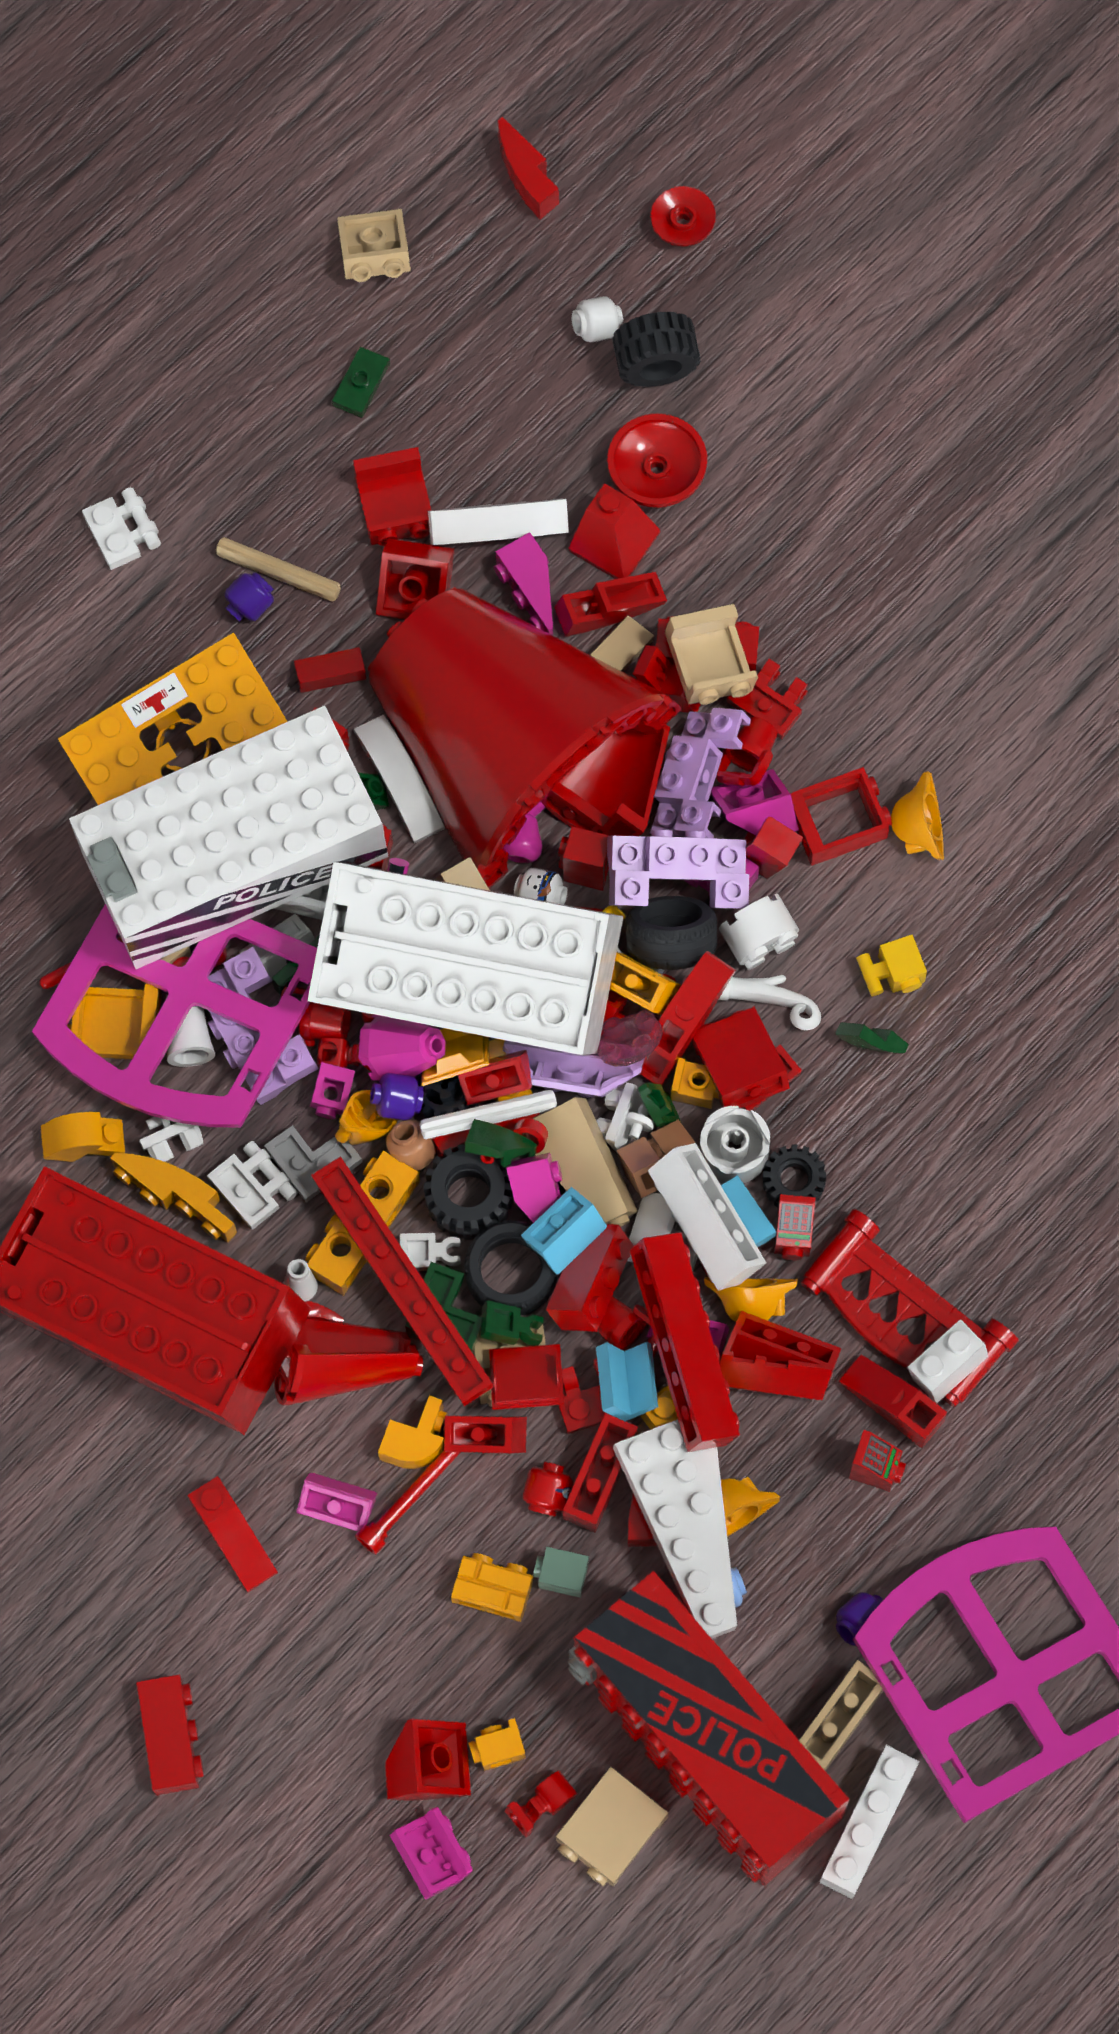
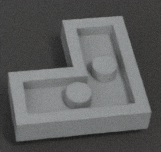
(300, 1162)

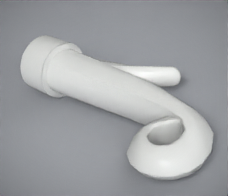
(765, 991)

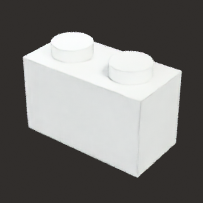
(948, 1361)

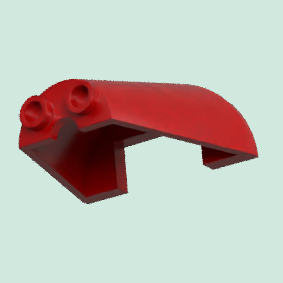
(613, 784)
(343, 1358)

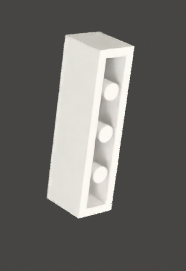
(706, 1216)
(869, 1822)

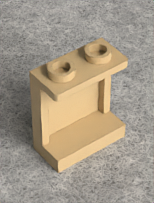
(709, 655)
(610, 1828)

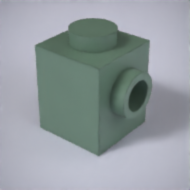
(561, 1571)

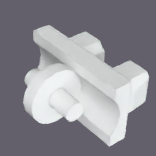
(628, 1119)
(157, 1142)

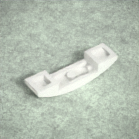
(400, 778)

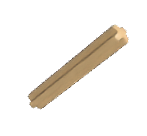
(278, 569)

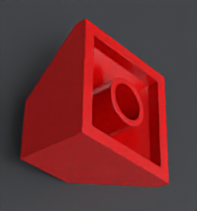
(613, 533)
(429, 1762)

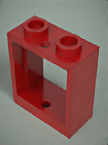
(830, 789)

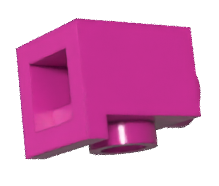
(332, 1078)

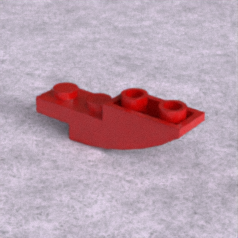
(686, 1015)

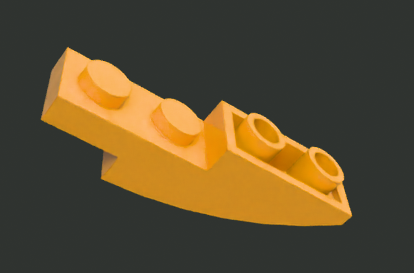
(165, 1183)

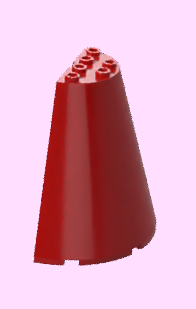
(498, 714)

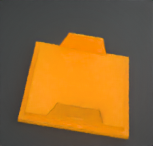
(462, 1054)

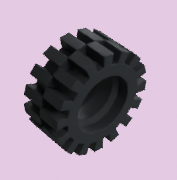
(793, 1157)

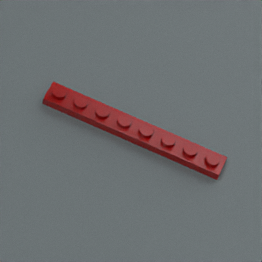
(402, 1281)

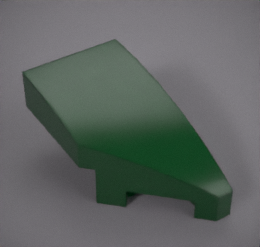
(872, 1039)
(658, 1104)
(497, 1142)

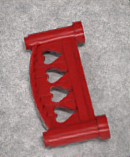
(855, 1253)

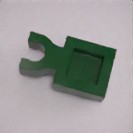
(505, 1324)

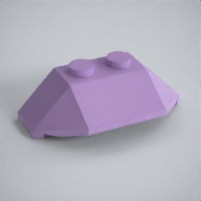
(573, 1072)

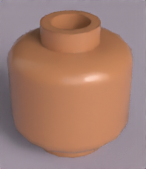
(409, 1146)

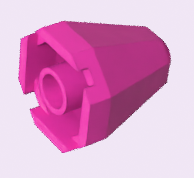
(399, 1046)

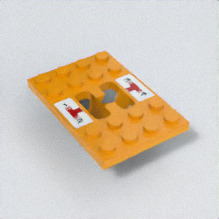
(217, 681)

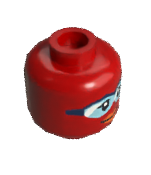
(547, 1489)

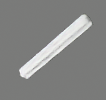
(490, 1113)

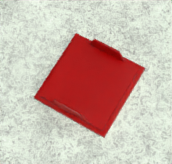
(526, 1376)

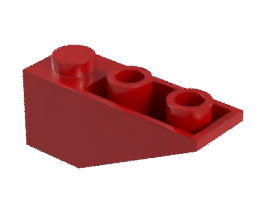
(894, 1400)

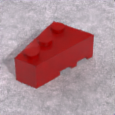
(777, 1359)

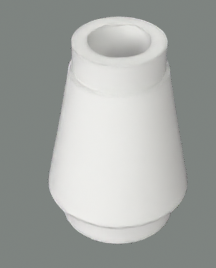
(301, 1279)

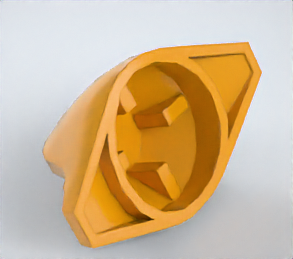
(918, 819)
(361, 1121)
(755, 1296)
(744, 1503)

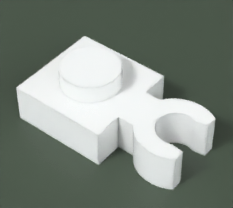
(423, 1249)

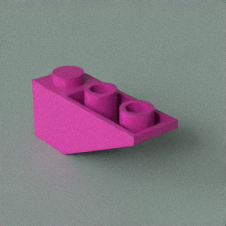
(527, 573)
(535, 1184)

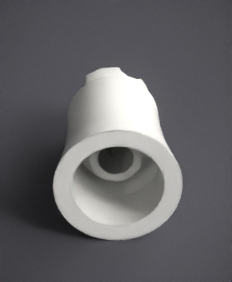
(192, 1042)

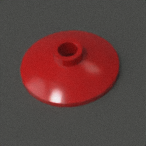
(683, 204)

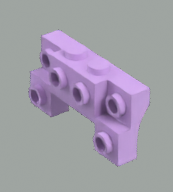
(692, 769)
(691, 857)
(244, 975)

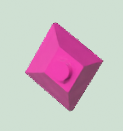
(751, 805)

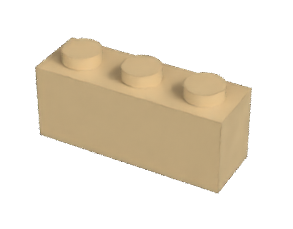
(841, 1714)

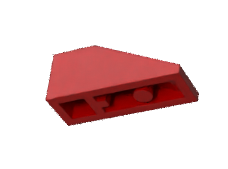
(232, 1534)

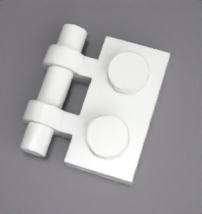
(112, 533)
(242, 1189)

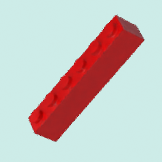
(685, 1342)

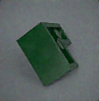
(445, 1286)

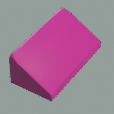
(336, 1502)

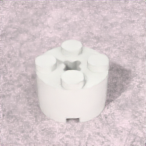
(759, 930)
(742, 1128)

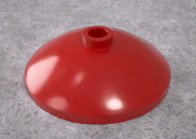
(661, 443)

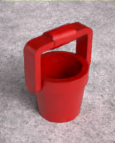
(753, 757)
(322, 1021)
(624, 1325)

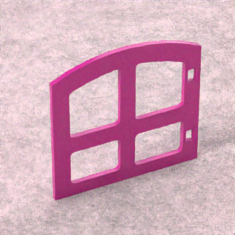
(186, 988)
(1013, 1680)

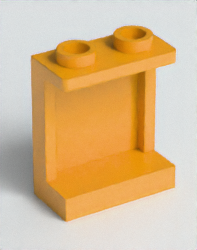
(115, 1019)

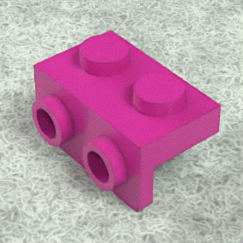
(432, 1853)

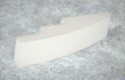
(498, 521)

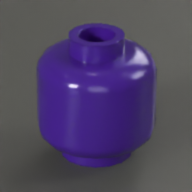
(249, 596)
(397, 1096)
(854, 1614)

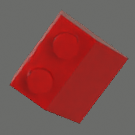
(411, 574)

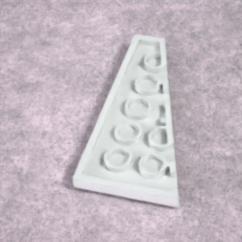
(687, 1519)

